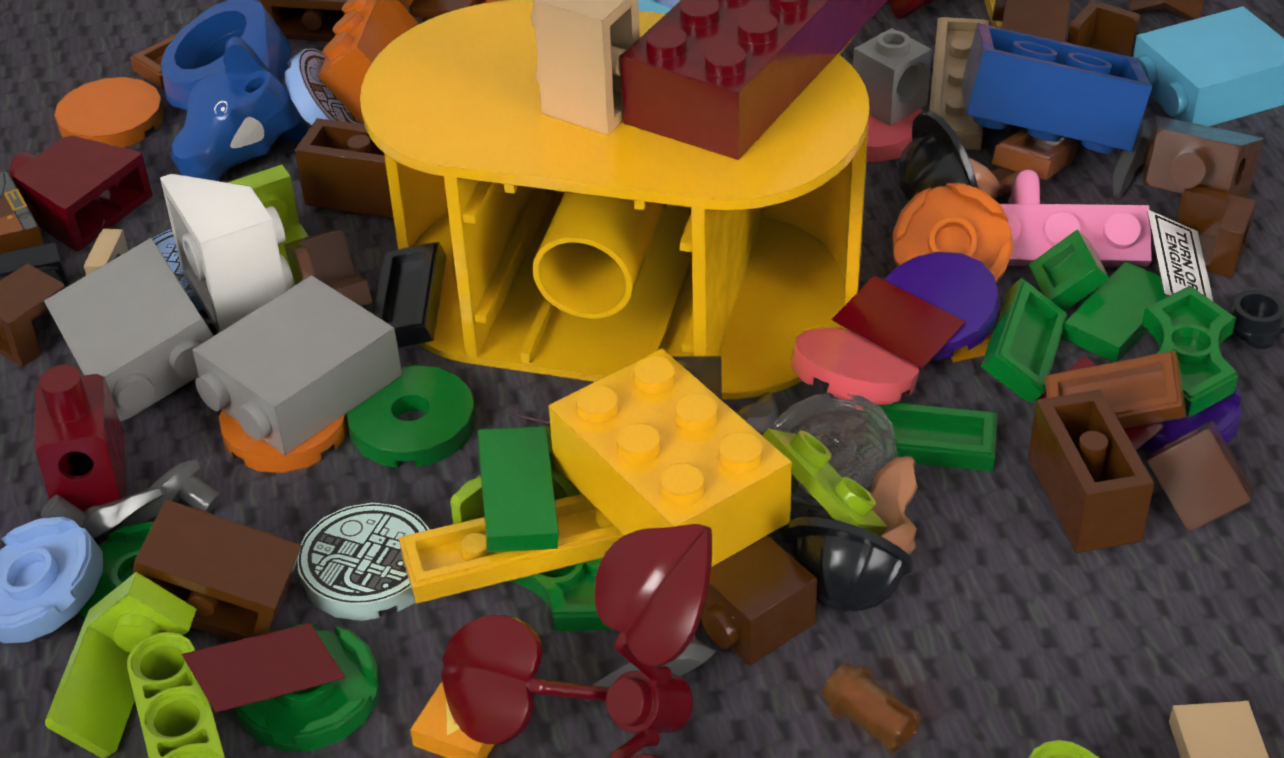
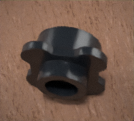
(1258, 317)

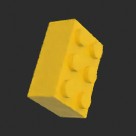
(670, 453)

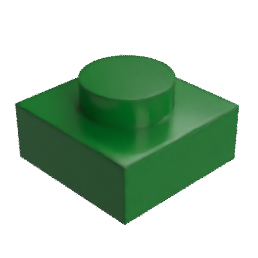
(1069, 271)

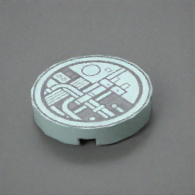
(355, 561)

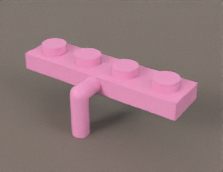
(1114, 231)

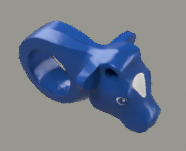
(230, 83)

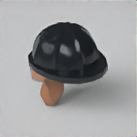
(939, 158)
(851, 563)

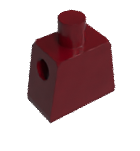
(80, 187)
(73, 417)

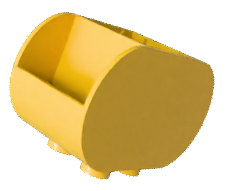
(619, 244)

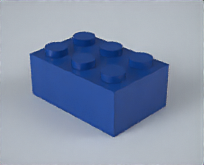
(1054, 89)

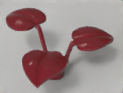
(646, 589)

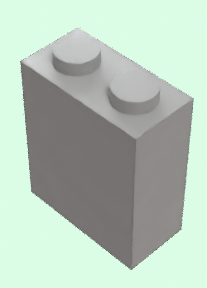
(132, 328)
(297, 364)

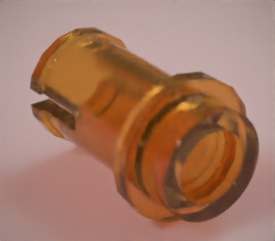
(870, 706)

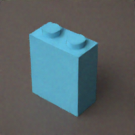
(1214, 67)

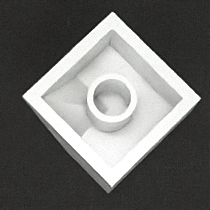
(226, 246)

